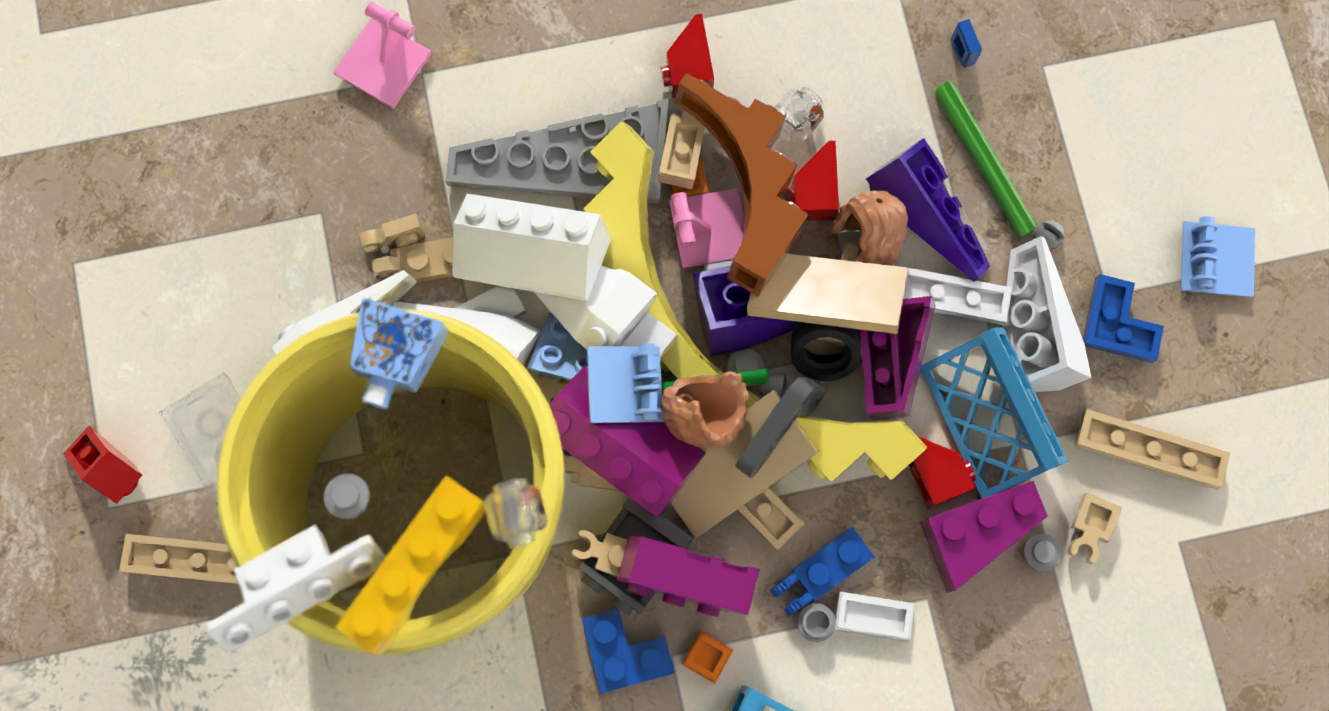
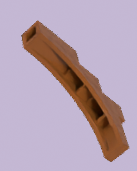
(764, 176)

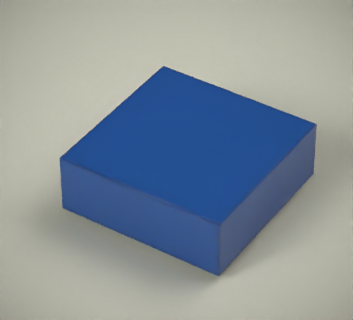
(966, 43)

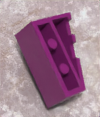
(895, 360)
(980, 531)
(686, 577)

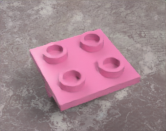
(383, 57)
(707, 226)

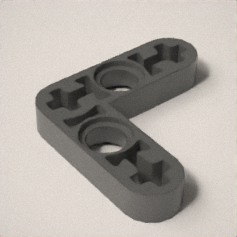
(798, 400)

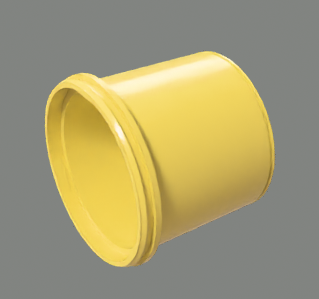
(300, 406)

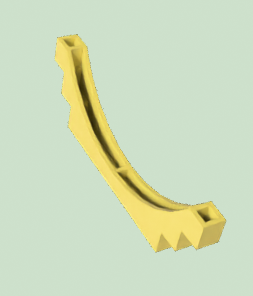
(625, 215)

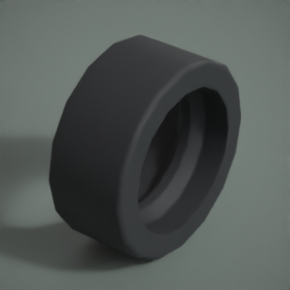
(829, 366)

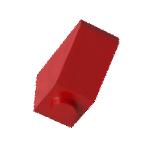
(688, 55)
(816, 185)
(102, 465)
(941, 474)

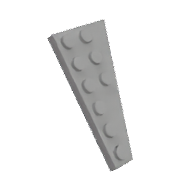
(556, 157)

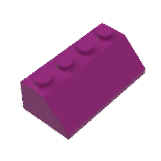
(632, 456)

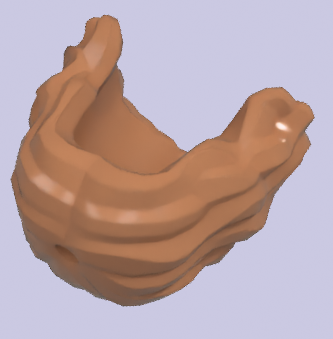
(882, 223)
(706, 409)

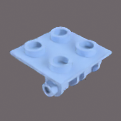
(1217, 258)
(557, 352)
(624, 383)

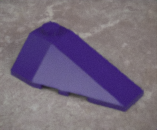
(932, 214)
(725, 315)

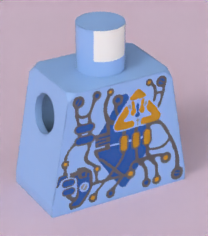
(393, 349)

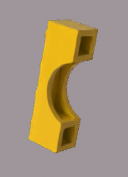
(402, 576)

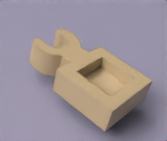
(393, 233)
(1095, 522)
(608, 554)

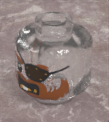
(802, 113)
(515, 512)

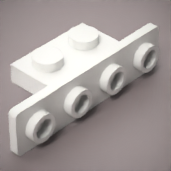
(289, 582)

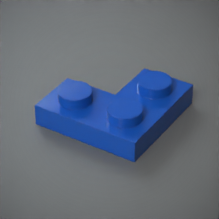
(1110, 327)
(621, 664)

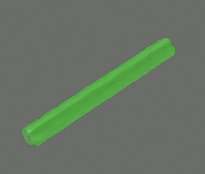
(985, 159)

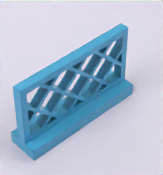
(1021, 399)

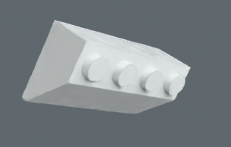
(528, 246)

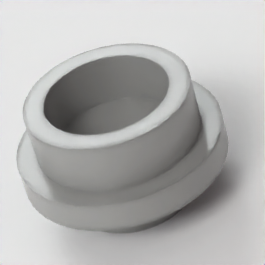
(745, 361)
(346, 496)
(1042, 552)
(816, 622)

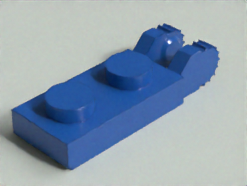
(826, 569)

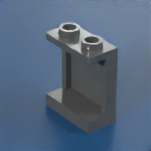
(632, 521)

